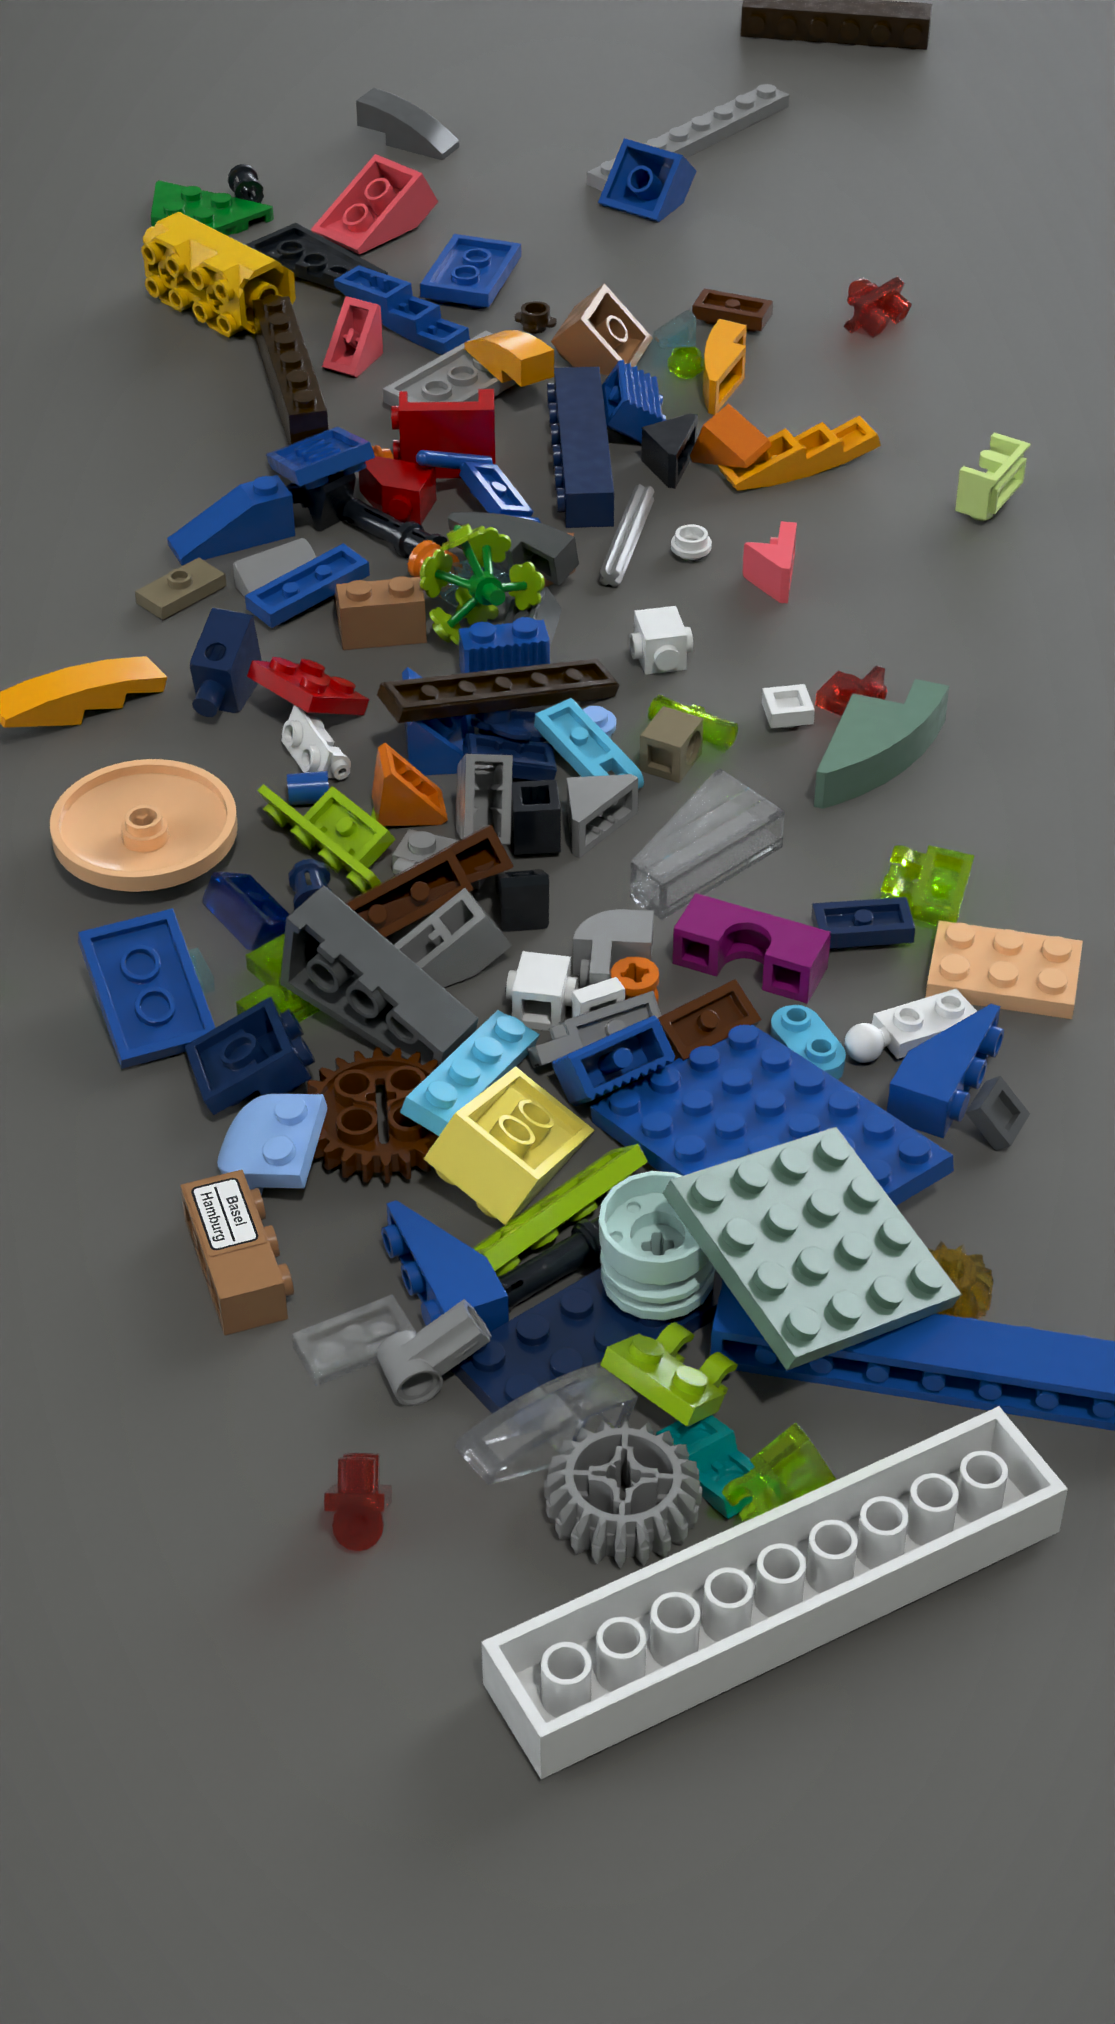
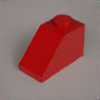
(399, 488)

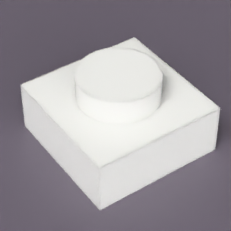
(788, 706)
(597, 996)

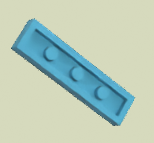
(469, 1071)

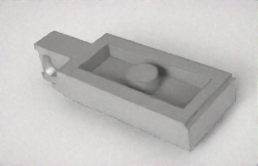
(593, 1026)

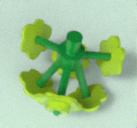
(483, 591)

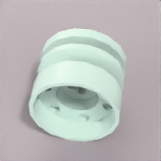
(648, 1253)

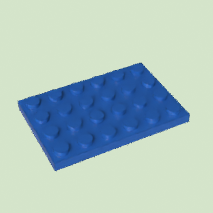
(755, 1097)

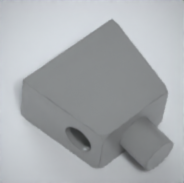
(484, 794)

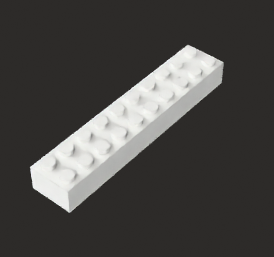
(769, 1590)

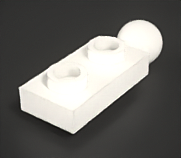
(906, 1026)

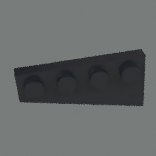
(309, 254)

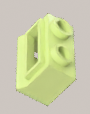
(985, 493)

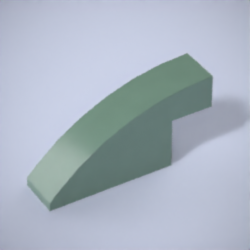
(879, 741)

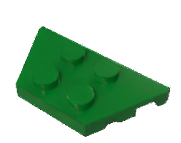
(215, 210)

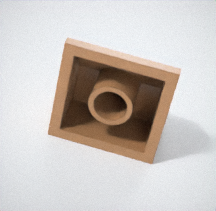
(601, 333)
(381, 613)

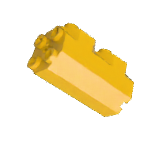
(211, 273)

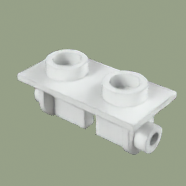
(313, 746)

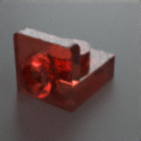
(839, 688)

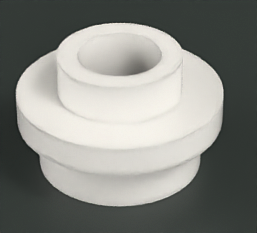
(691, 542)

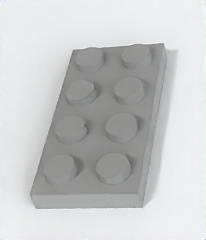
(447, 379)

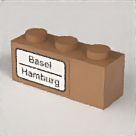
(236, 1251)

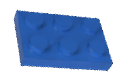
(470, 271)
(146, 986)

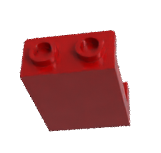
(444, 428)

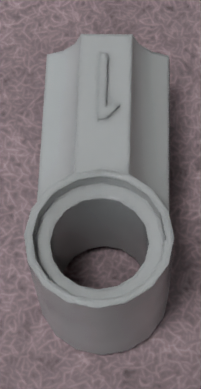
(419, 1359)

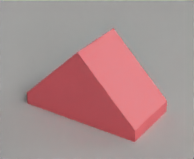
(356, 338)

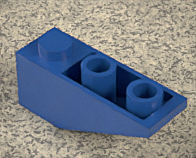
(939, 1073)
(442, 1268)

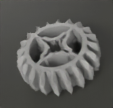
(586, 1490)

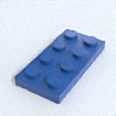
(317, 457)

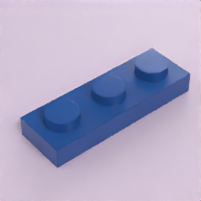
(306, 585)

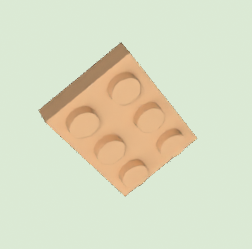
(1006, 968)

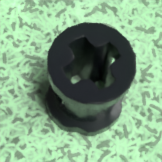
(247, 183)

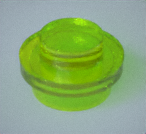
(686, 362)

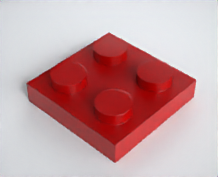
(308, 686)

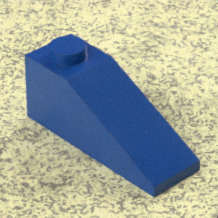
(240, 520)

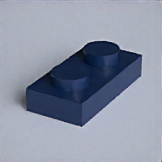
(865, 922)

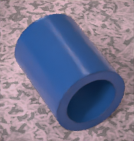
(307, 787)

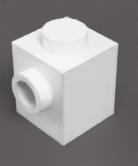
(660, 640)
(541, 989)

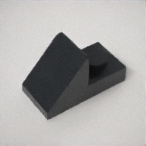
(325, 501)
(523, 899)

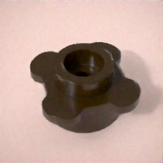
(535, 317)

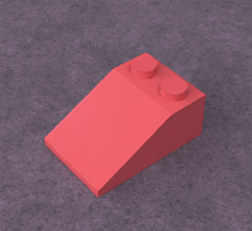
(377, 206)

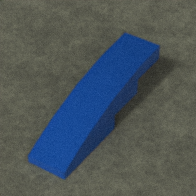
(401, 311)

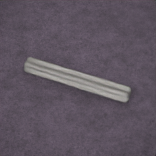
(627, 535)

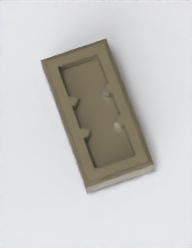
(180, 588)

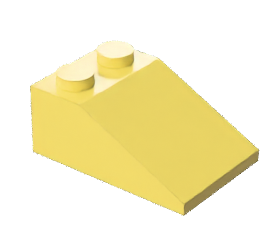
(507, 1145)

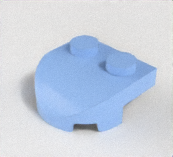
(274, 1140)

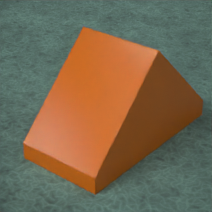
(729, 440)
(403, 793)

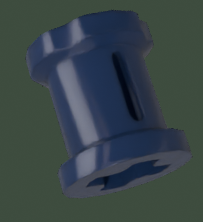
(319, 876)

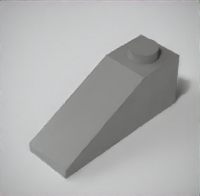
(455, 941)

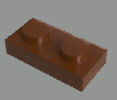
(737, 308)
(708, 1019)

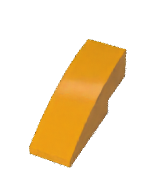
(514, 356)
(723, 363)

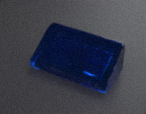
(245, 908)

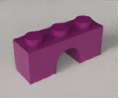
(720, 931)

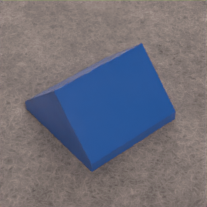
(436, 744)

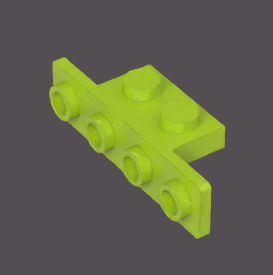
(340, 829)

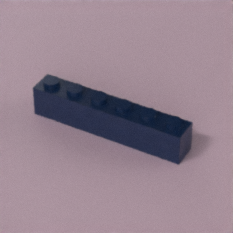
(580, 448)

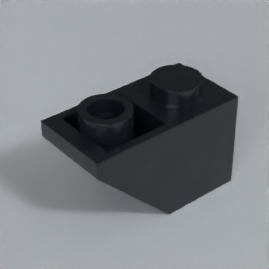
(536, 817)

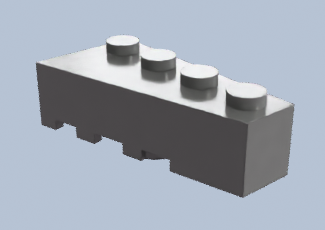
(368, 982)

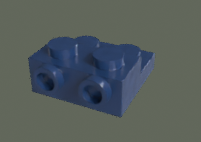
(249, 1054)

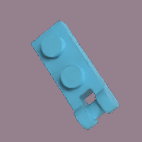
(583, 742)

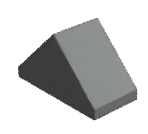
(598, 808)

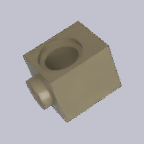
(671, 744)

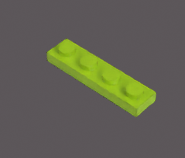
(569, 1201)

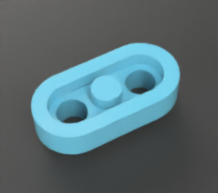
(809, 1037)

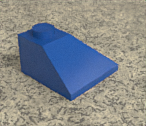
(647, 181)

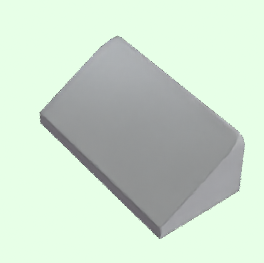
(270, 564)

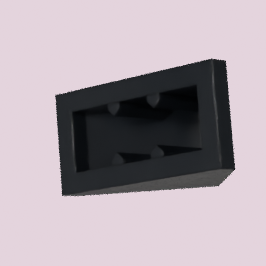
(669, 446)

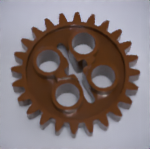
(351, 1120)

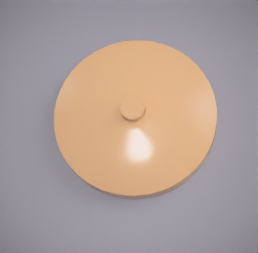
(143, 825)

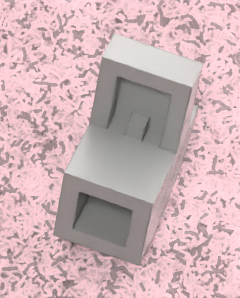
(607, 939)

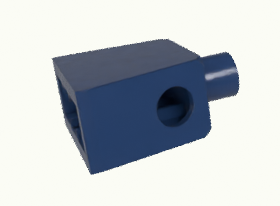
(223, 661)

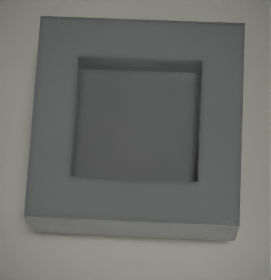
(997, 1113)

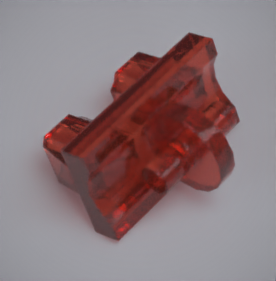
(876, 305)
(358, 1501)

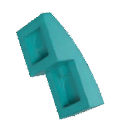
(717, 1458)

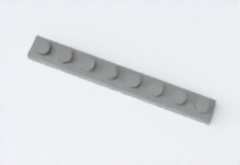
(709, 127)

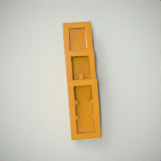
(804, 454)
(66, 693)

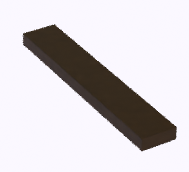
(496, 690)

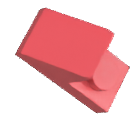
(772, 564)

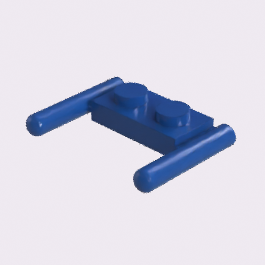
(484, 481)

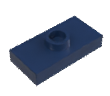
(530, 758)

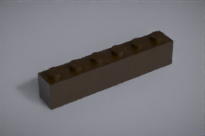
(840, 21)
(289, 369)

